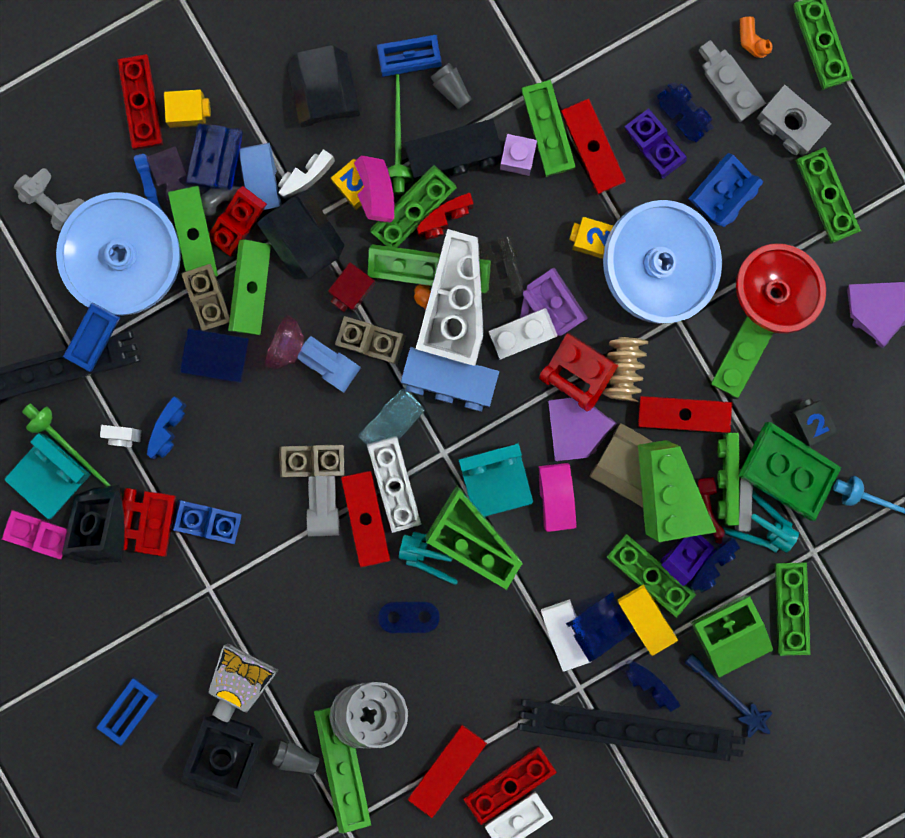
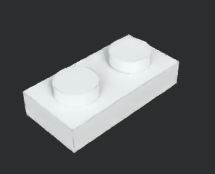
(523, 333)
(120, 435)
(520, 819)

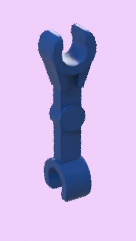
(144, 170)

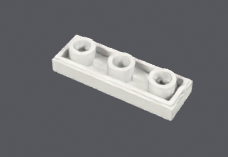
(390, 467)

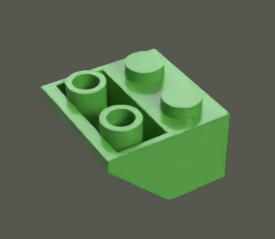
(732, 635)

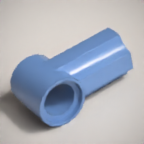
(333, 367)

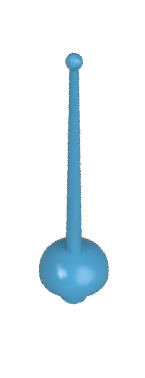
(853, 492)

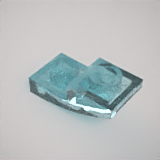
(394, 418)

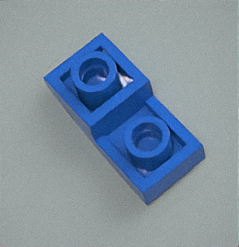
(161, 438)
(206, 522)

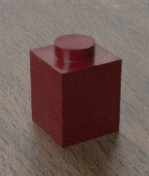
(350, 288)

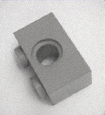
(787, 104)

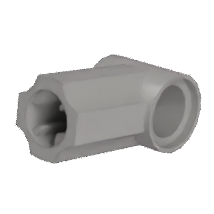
(322, 511)

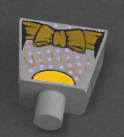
(238, 681)

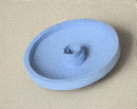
(118, 253)
(662, 262)

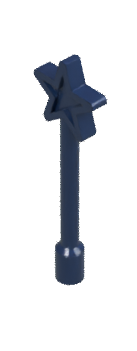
(752, 717)

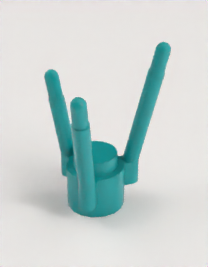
(781, 535)
(414, 549)

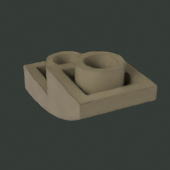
(206, 297)
(370, 340)
(311, 461)

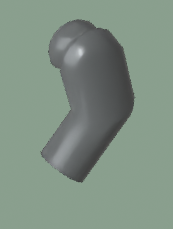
(216, 196)

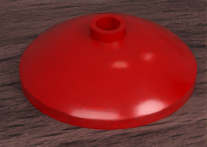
(793, 278)

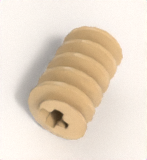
(625, 375)

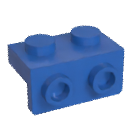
(725, 191)

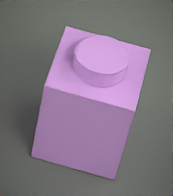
(518, 154)

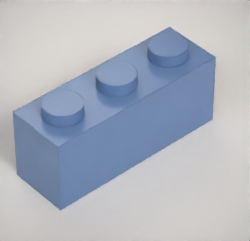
(449, 379)

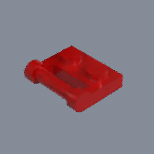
(583, 363)

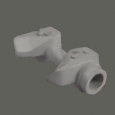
(32, 190)

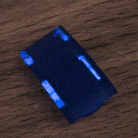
(706, 575)
(646, 679)

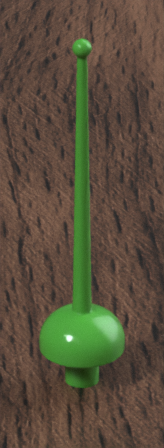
(399, 173)
(41, 421)

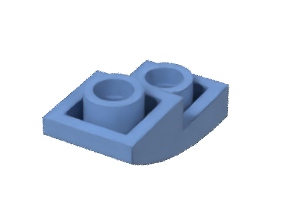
(260, 172)

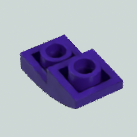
(655, 143)

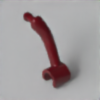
(707, 487)

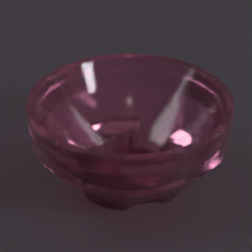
(285, 344)

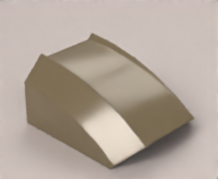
(620, 464)

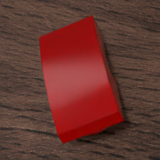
(236, 220)
(436, 221)

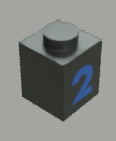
(813, 421)

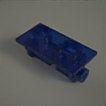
(694, 118)

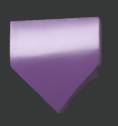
(553, 294)
(878, 309)
(576, 431)

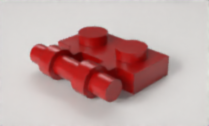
(154, 522)

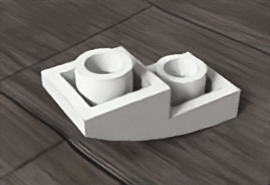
(298, 181)
(561, 636)

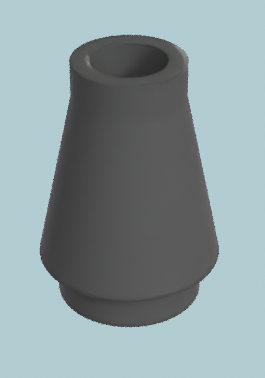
(451, 85)
(295, 759)

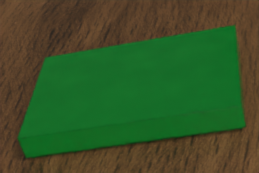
(789, 471)

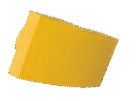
(647, 620)

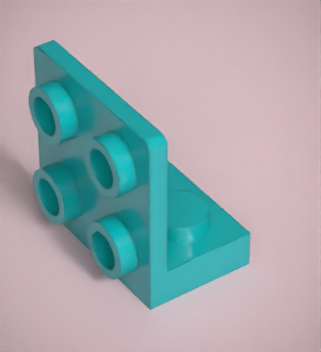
(47, 476)
(496, 480)

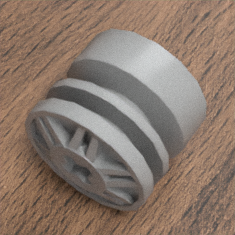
(384, 719)

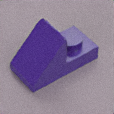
(686, 558)

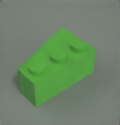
(670, 494)
(472, 540)

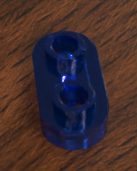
(409, 617)

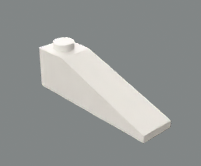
(454, 309)

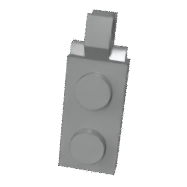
(730, 82)

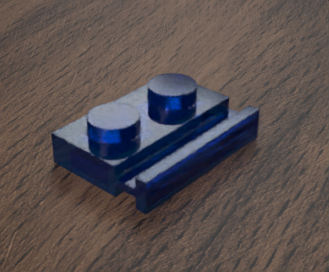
(214, 156)
(214, 355)
(600, 627)

